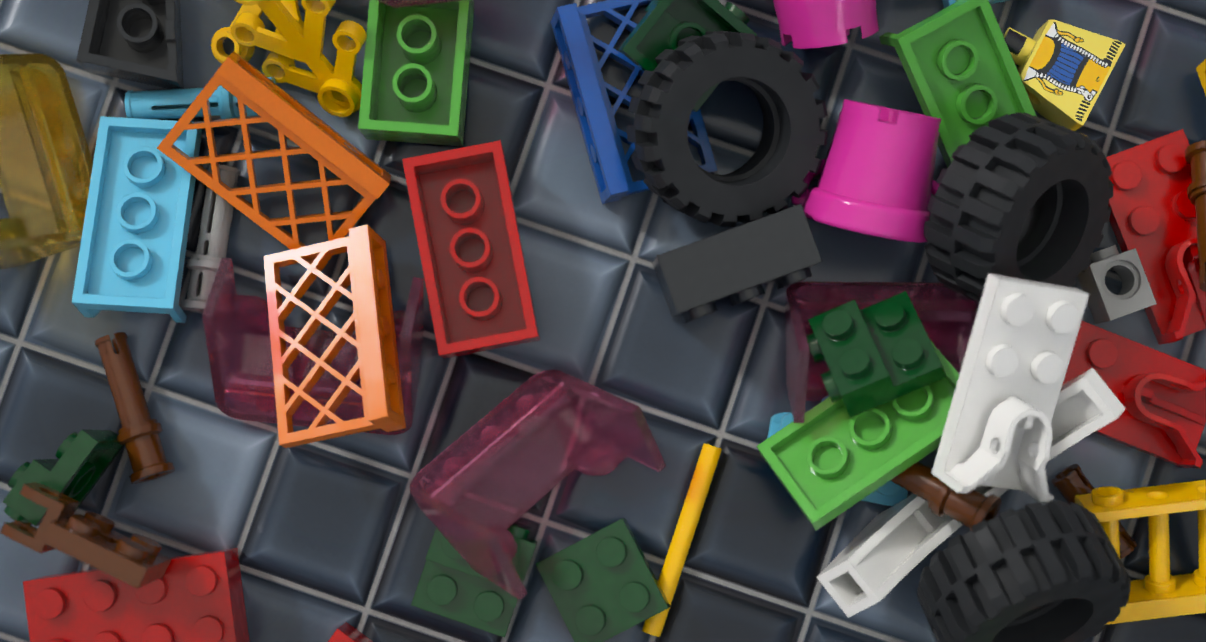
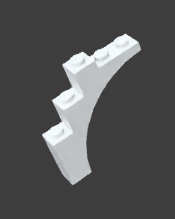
(909, 529)

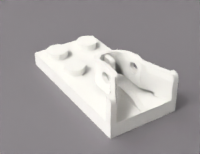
(1010, 387)

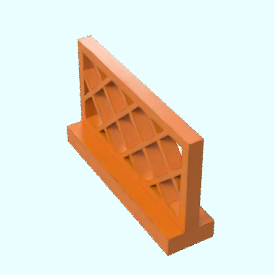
(291, 121)
(374, 340)

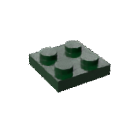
(603, 584)

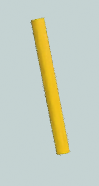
(684, 532)

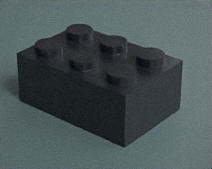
(737, 263)

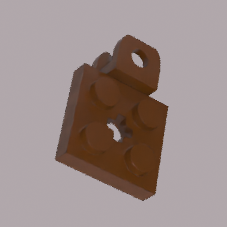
(88, 538)

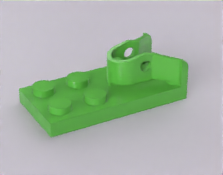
(960, 70)
(842, 459)

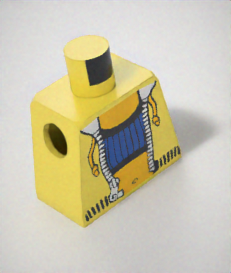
(1063, 69)

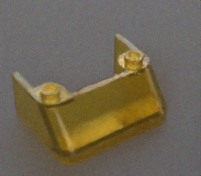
(41, 160)

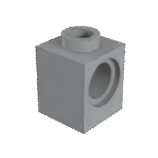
(1135, 289)

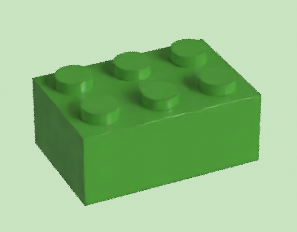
(416, 72)

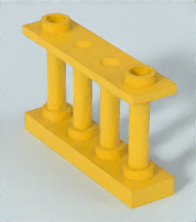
(1159, 592)

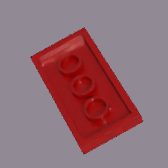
(1160, 221)
(1159, 393)

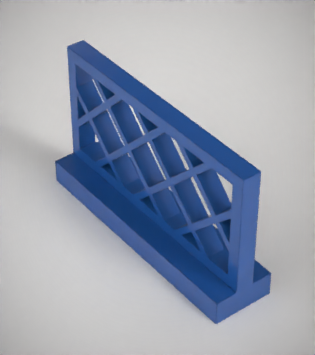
(592, 100)

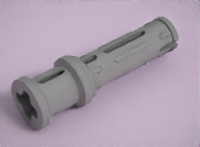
(212, 242)

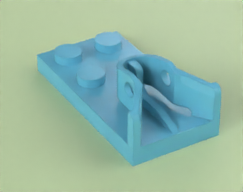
(135, 220)

